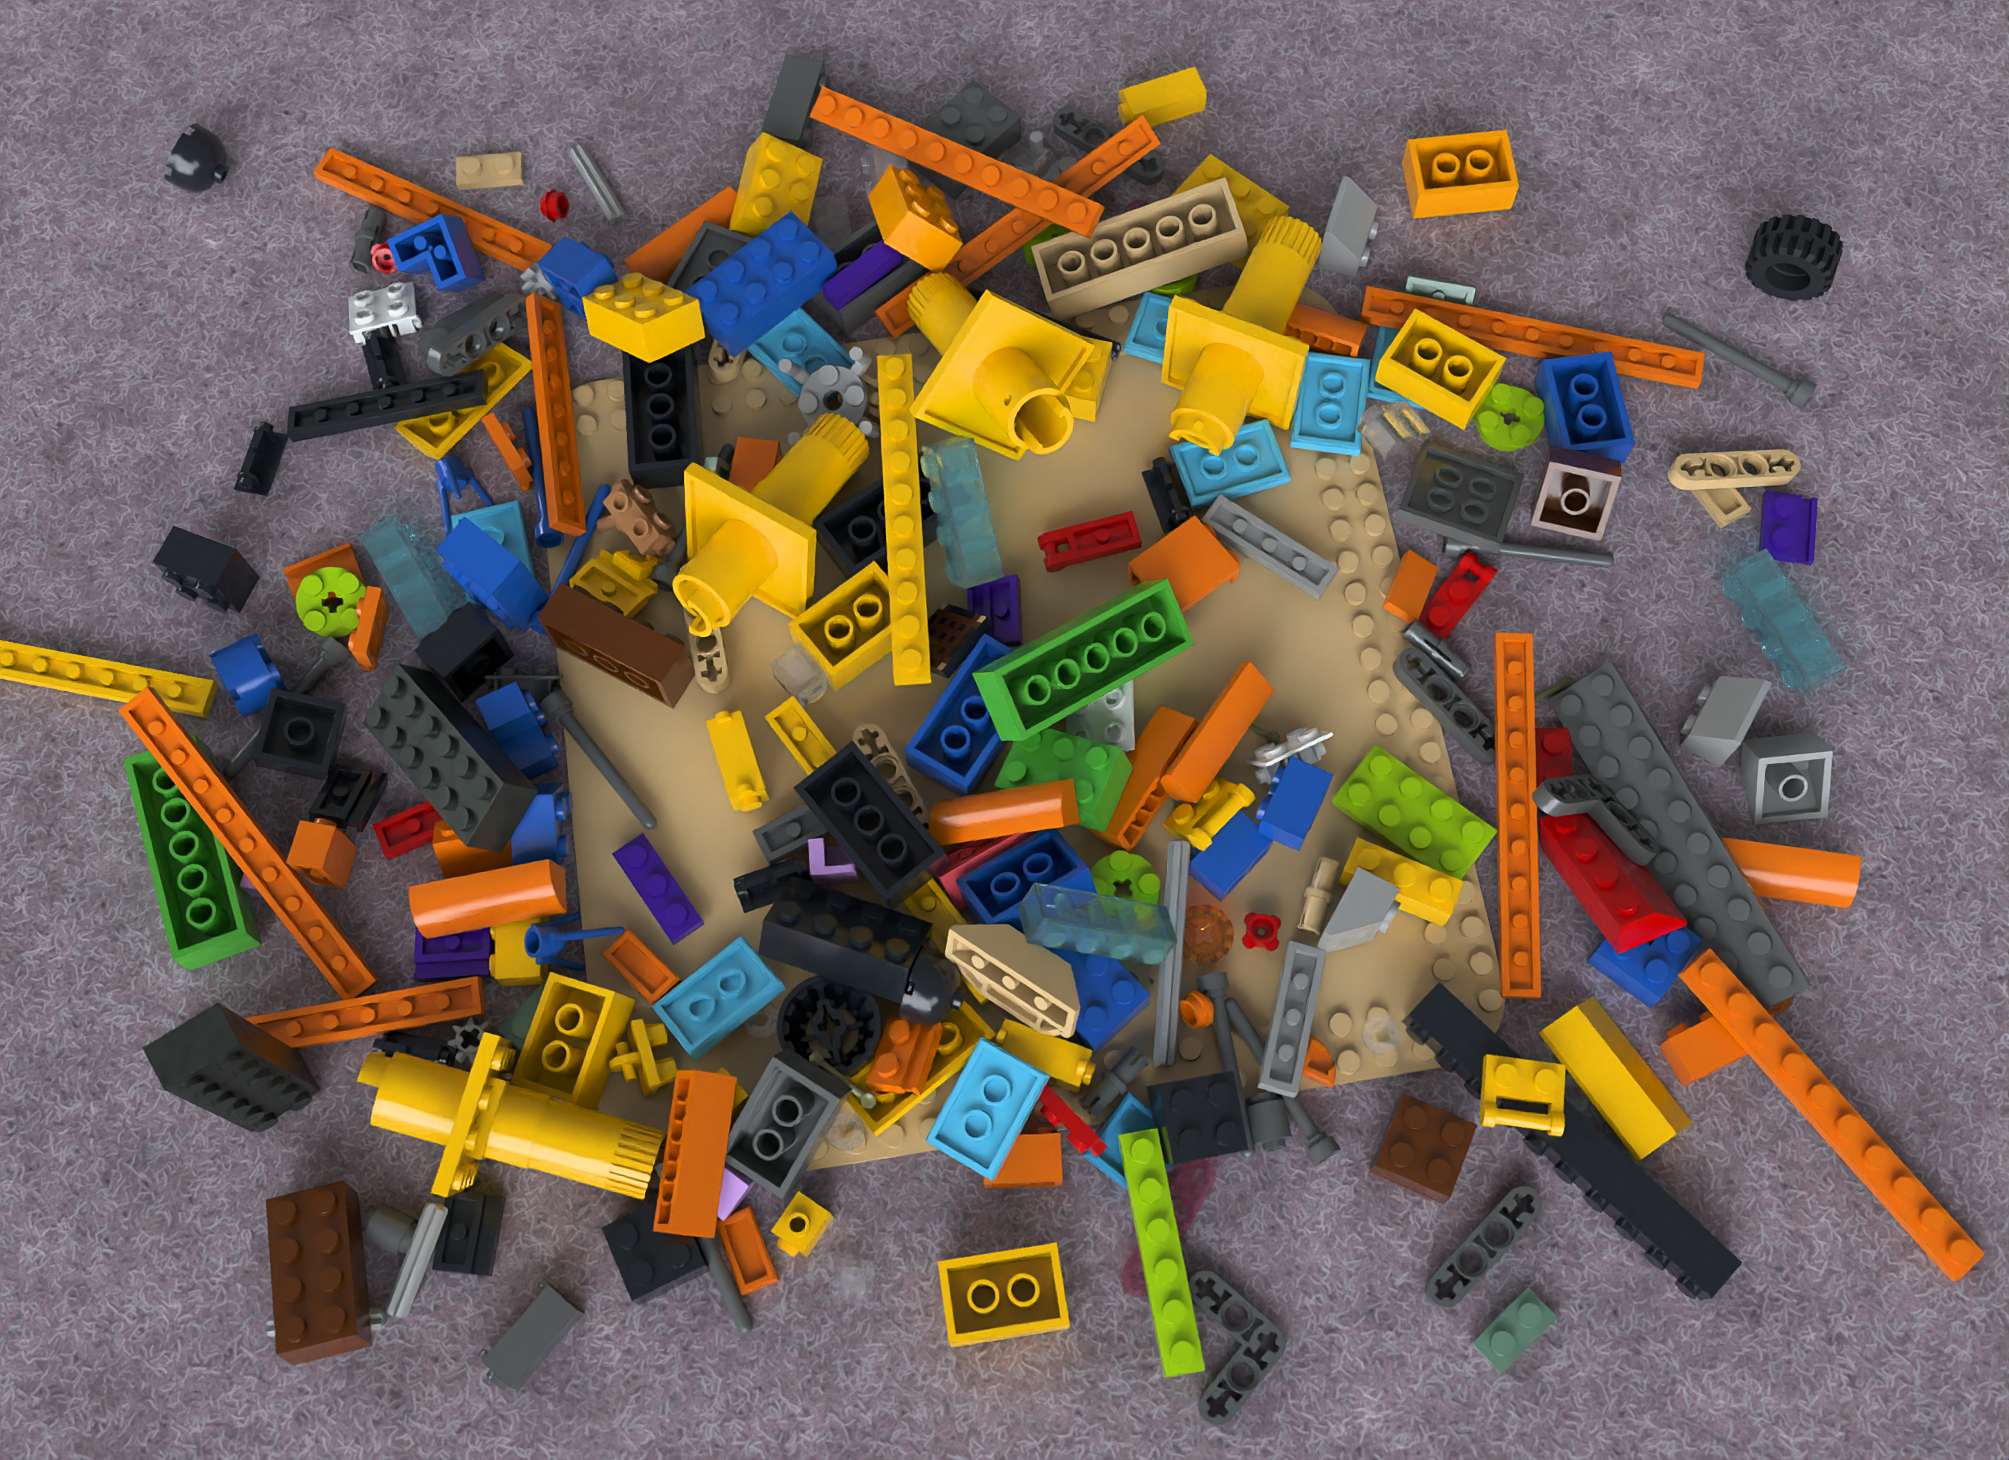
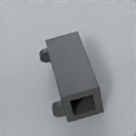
(531, 1338)

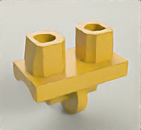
(642, 1041)

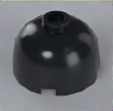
(197, 161)
(932, 989)

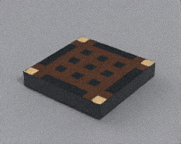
(953, 637)

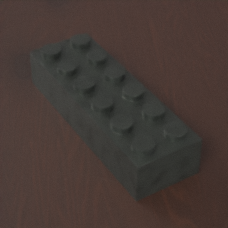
(450, 758)
(232, 1069)

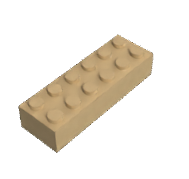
(1141, 250)

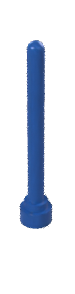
(544, 536)
(577, 550)

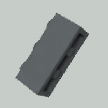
(794, 100)

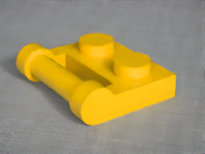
(1203, 819)
(1524, 1082)

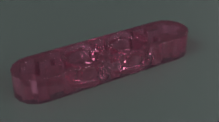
(1184, 1180)

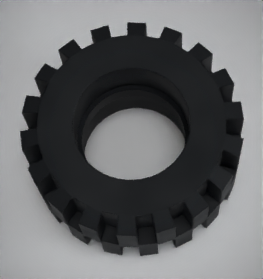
(1794, 257)

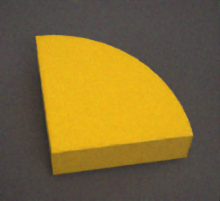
(634, 565)

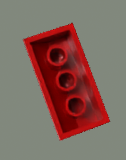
(1611, 887)

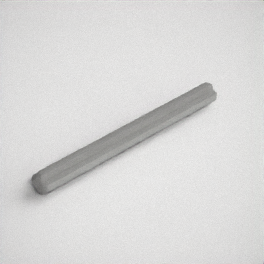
(1171, 967)

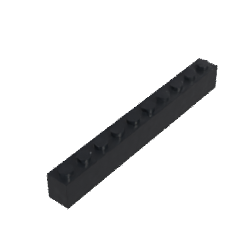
(1582, 1155)

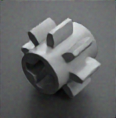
(536, 282)
(462, 1035)

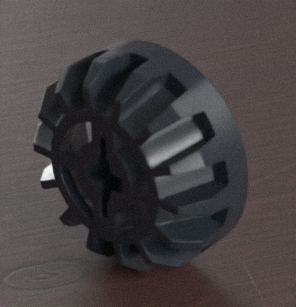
(819, 997)

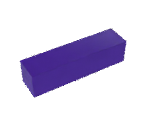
(861, 274)

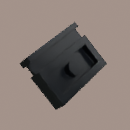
(349, 797)
(469, 1234)

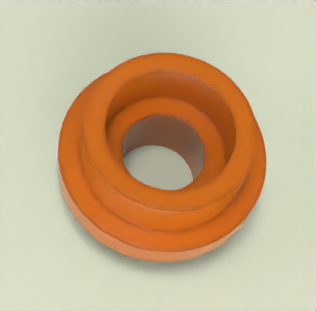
(1196, 1009)

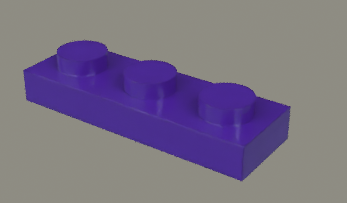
(658, 889)

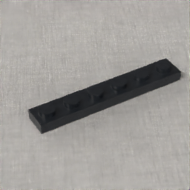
(387, 405)

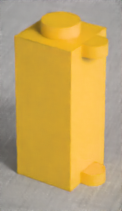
(1163, 98)
(737, 761)
(1065, 1061)

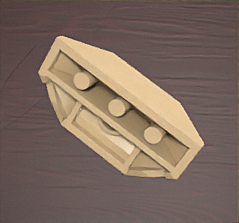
(1017, 975)

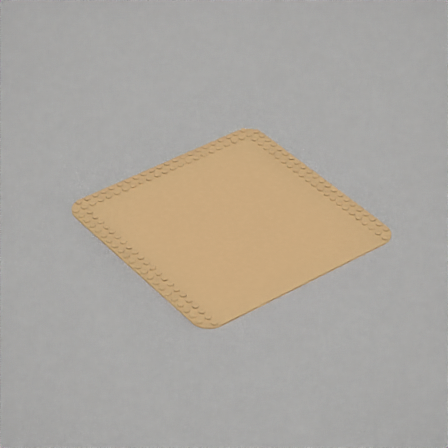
(1320, 656)

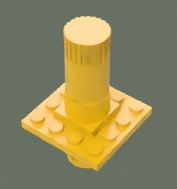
(1238, 357)
(998, 368)
(763, 538)
(492, 1119)

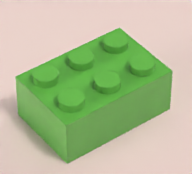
(1052, 755)

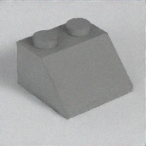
(1348, 230)
(1723, 717)
(1786, 777)
(1362, 911)

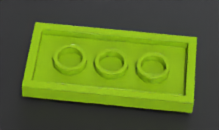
(1413, 815)

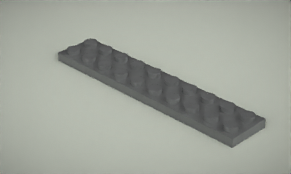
(1692, 857)

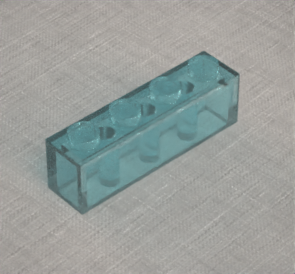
(962, 511)
(408, 575)
(1782, 623)
(1096, 924)

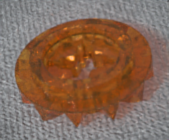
(1222, 934)

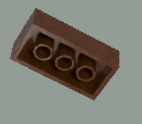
(617, 644)
(318, 1273)

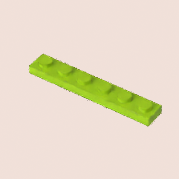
(1161, 1253)

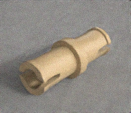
(1318, 896)

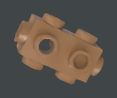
(636, 515)

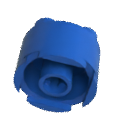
(247, 673)

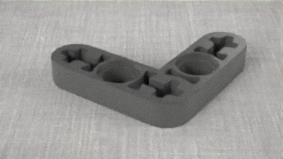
(1587, 794)
(1245, 1336)

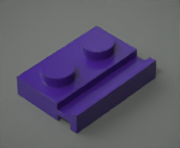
(1788, 527)
(1002, 605)
(453, 956)

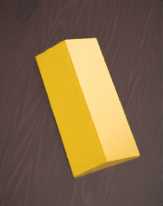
(440, 432)
(955, 1047)
(1615, 1078)

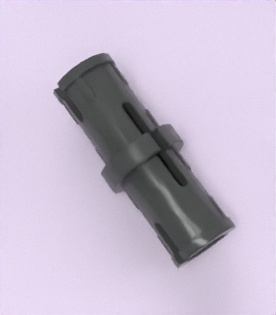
(366, 239)
(1455, 666)
(1114, 1082)

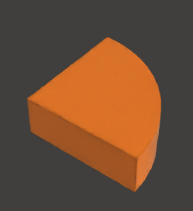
(1319, 1063)

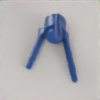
(454, 478)
(545, 940)

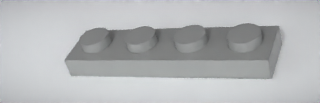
(1270, 547)
(1291, 1019)

